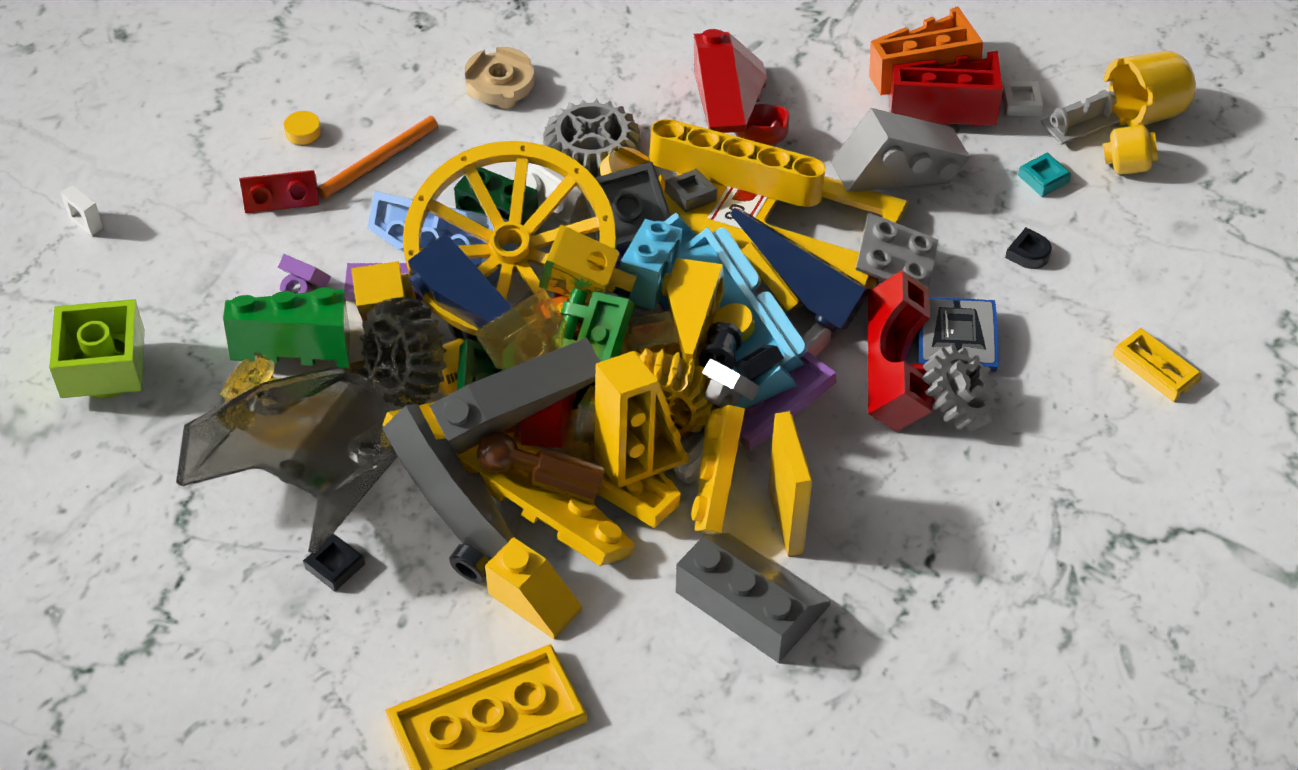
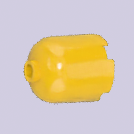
(1150, 87)

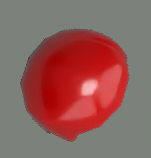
(767, 125)

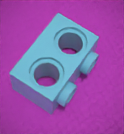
(649, 259)

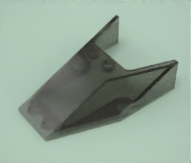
(307, 431)

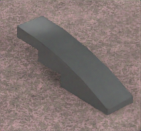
(439, 474)

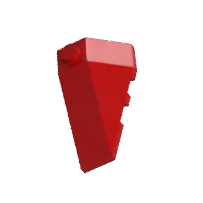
(727, 80)

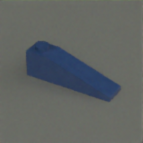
(816, 282)
(455, 283)

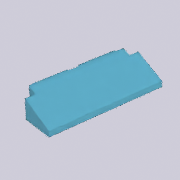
(740, 282)

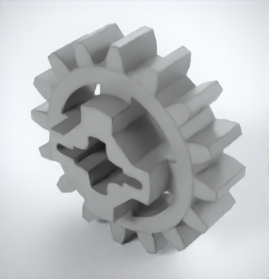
(961, 388)

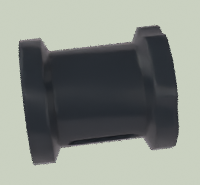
(722, 343)

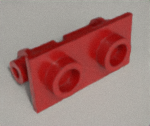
(279, 191)

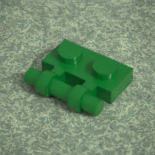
(603, 321)

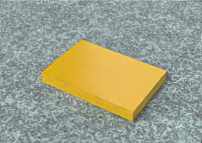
(789, 483)

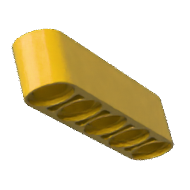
(737, 162)

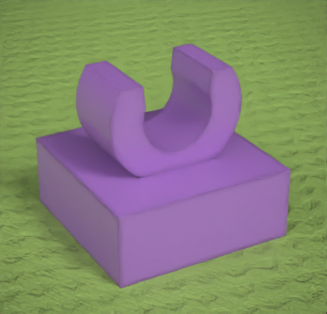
(301, 274)

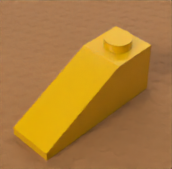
(693, 299)

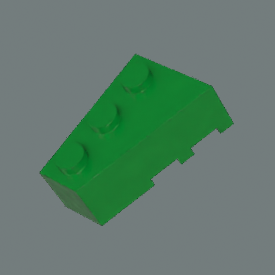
(289, 326)

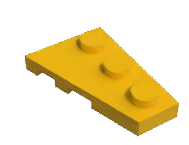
(716, 468)

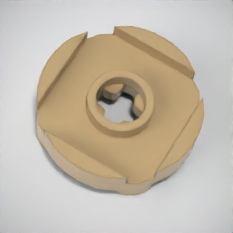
(484, 82)

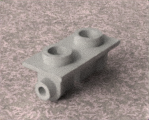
(1082, 119)

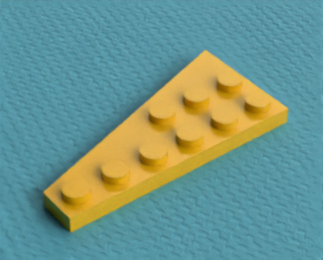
(577, 522)

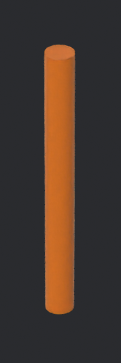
(377, 157)

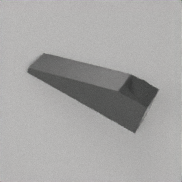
(514, 394)

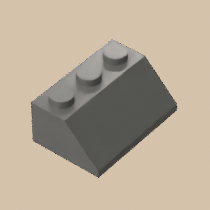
(748, 594)

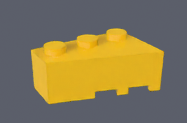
(633, 422)

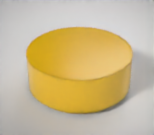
(302, 127)
(739, 316)

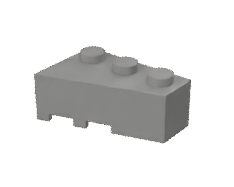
(897, 153)

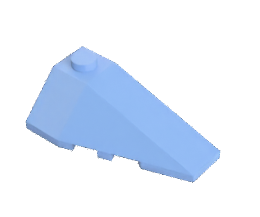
(388, 221)

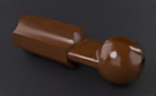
(546, 469)

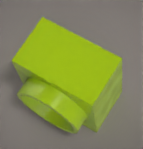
(97, 349)

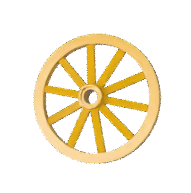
(512, 230)

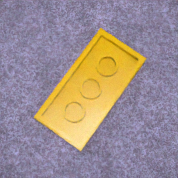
(488, 714)

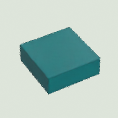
(1044, 174)

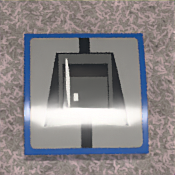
(961, 324)

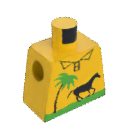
(583, 265)

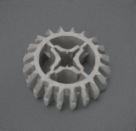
(591, 132)

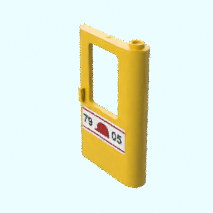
(717, 215)

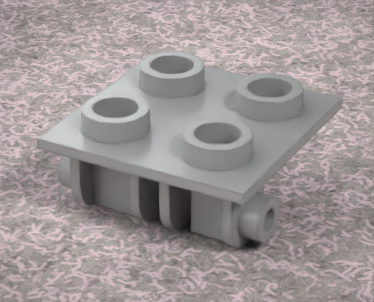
(893, 248)

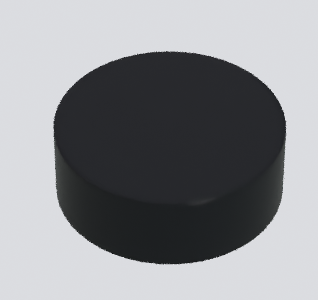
(469, 563)

